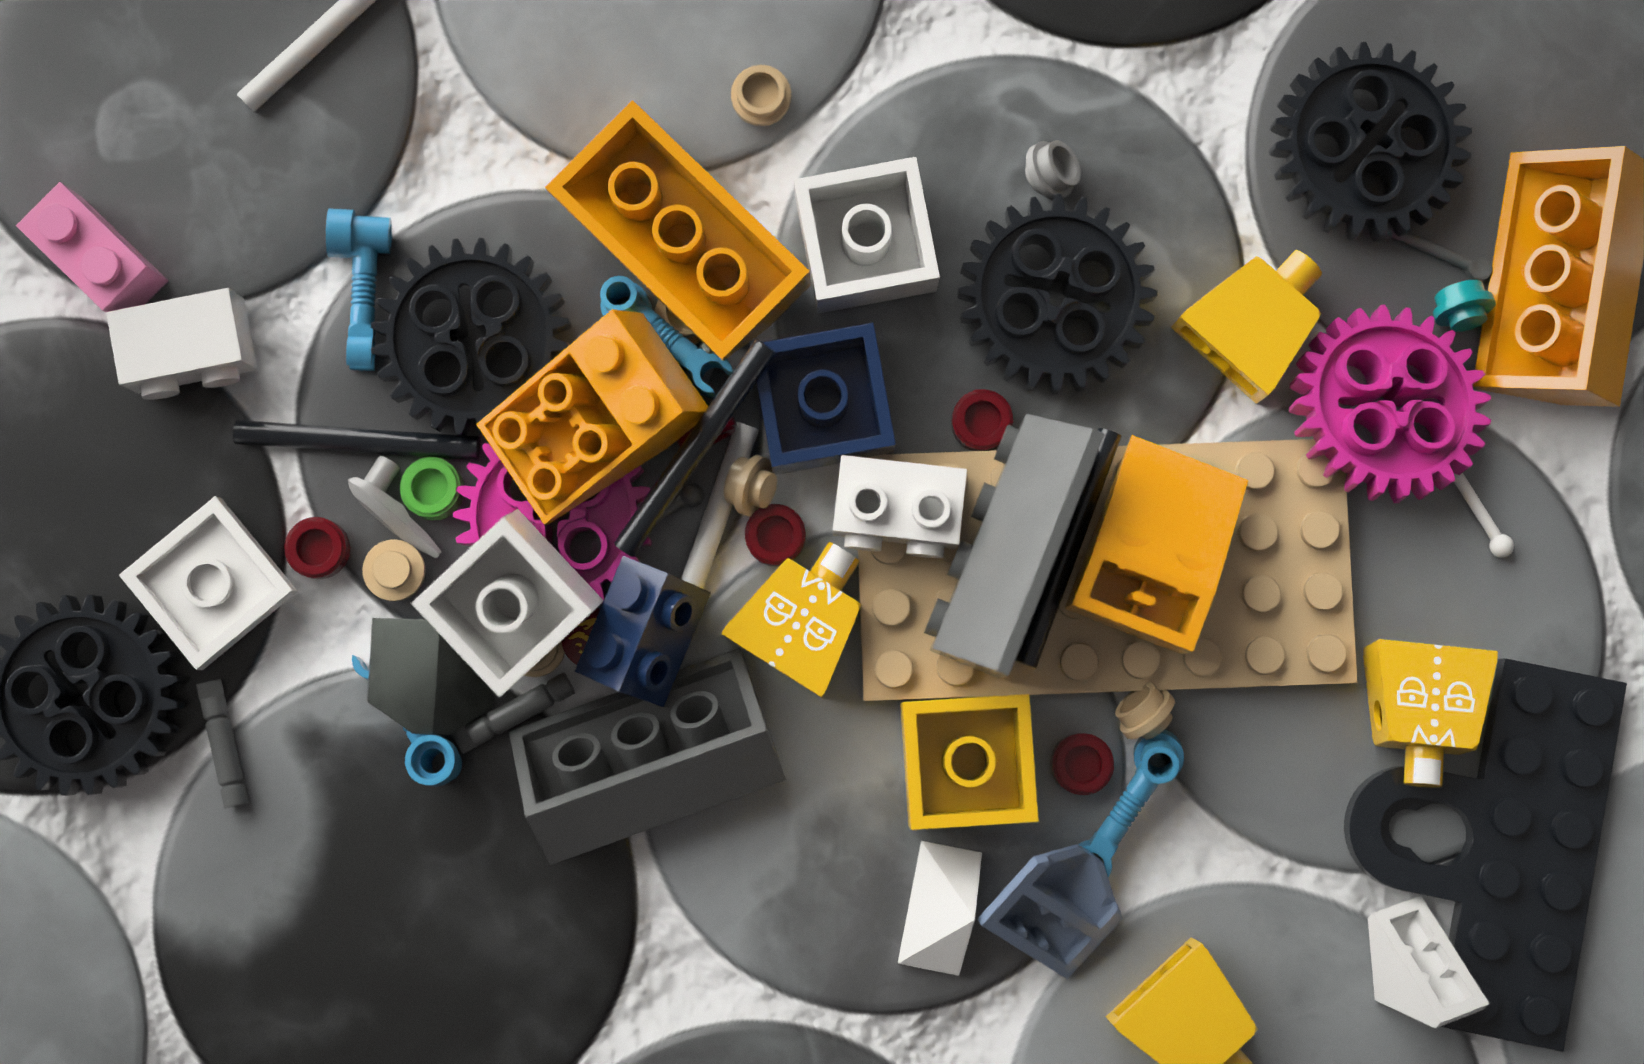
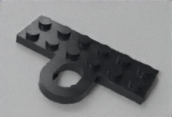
(1527, 845)

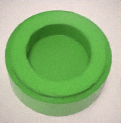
(431, 487)

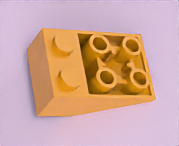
(593, 414)
(1159, 546)

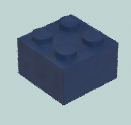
(825, 399)

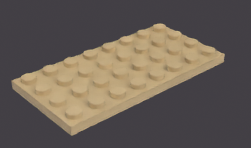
(1273, 622)

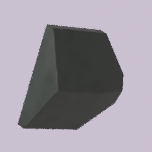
(422, 678)

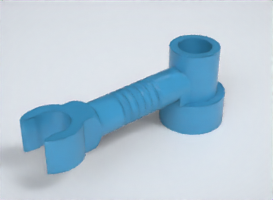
(361, 240)
(687, 354)
(424, 749)
(1139, 790)

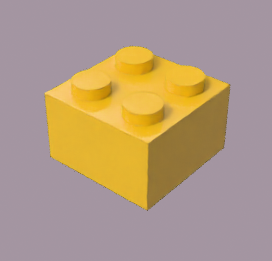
(969, 762)

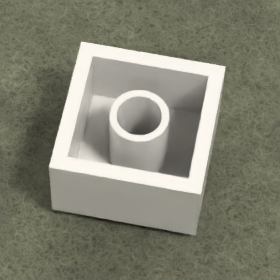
(866, 235)
(507, 602)

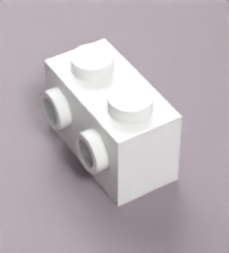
(182, 343)
(899, 505)

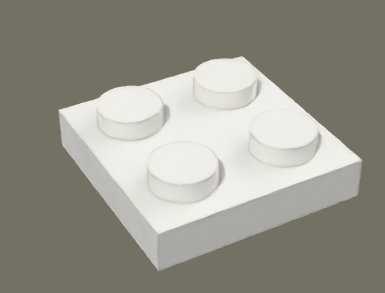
(208, 583)

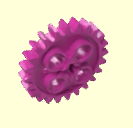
(1398, 454)
(604, 514)

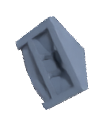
(1056, 909)

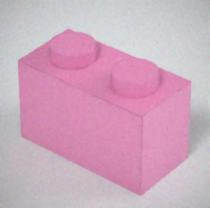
(91, 251)

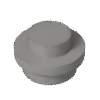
(1052, 168)

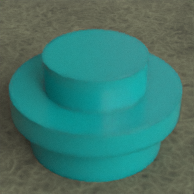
(1463, 305)

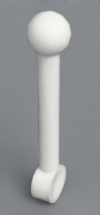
(1500, 544)

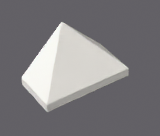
(941, 908)
(1419, 967)

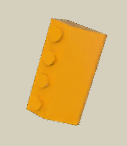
(680, 232)
(1565, 277)

